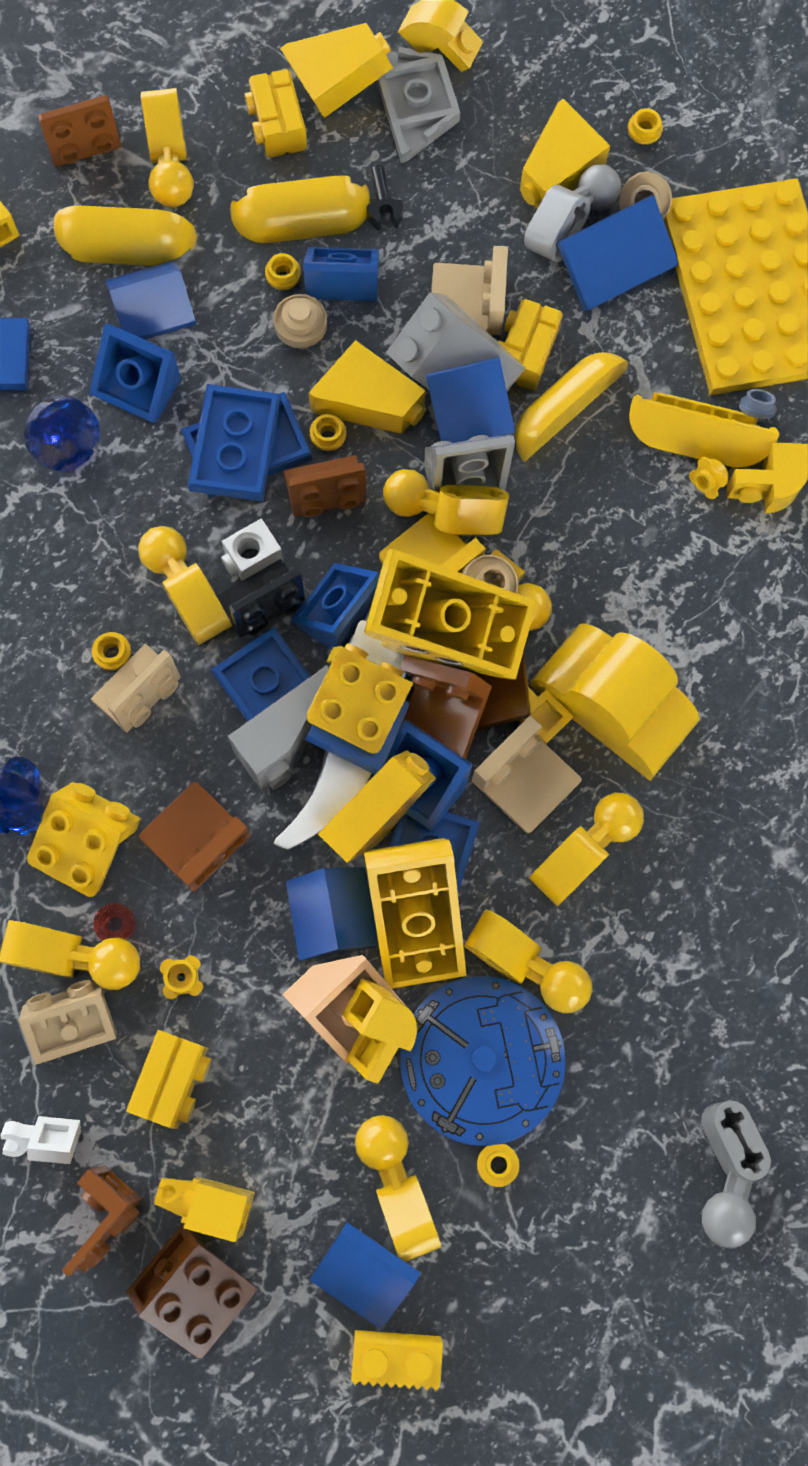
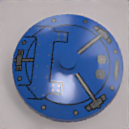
(483, 1061)

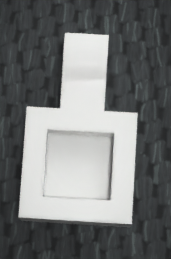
(47, 1141)

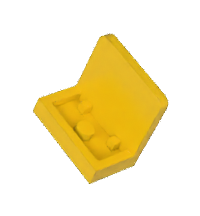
(435, 546)
(358, 698)
(80, 837)

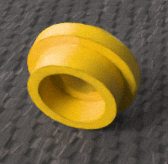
(646, 119)
(282, 263)
(324, 423)
(108, 641)
(484, 1165)

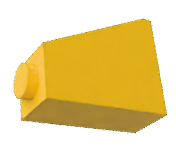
(338, 64)
(561, 154)
(368, 392)
(378, 806)

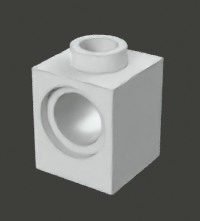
(255, 537)

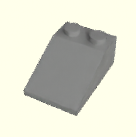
(444, 338)
(470, 462)
(275, 738)

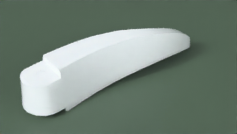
(338, 778)

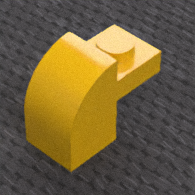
(441, 26)
(779, 481)
(383, 1028)

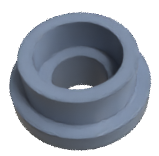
(758, 404)

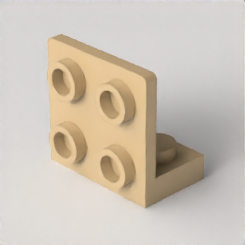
(476, 288)
(138, 687)
(525, 777)

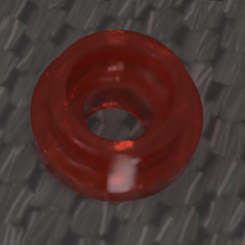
(108, 912)

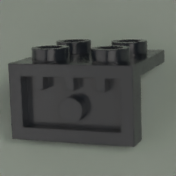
(263, 598)

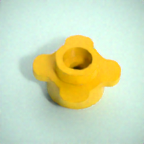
(709, 477)
(172, 969)

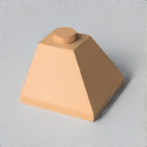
(324, 994)

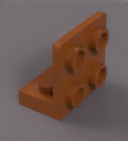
(80, 130)
(326, 486)
(445, 702)
(195, 835)
(102, 1192)

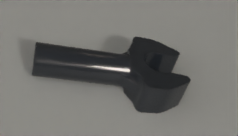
(383, 202)

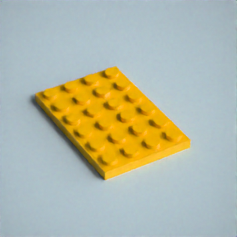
(745, 282)

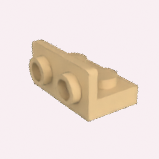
(66, 1021)

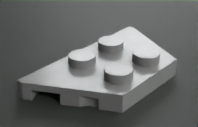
(417, 100)

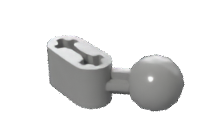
(566, 211)
(728, 1214)

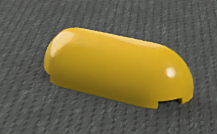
(300, 209)
(123, 235)
(566, 400)
(700, 430)

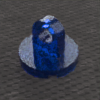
(61, 433)
(20, 798)

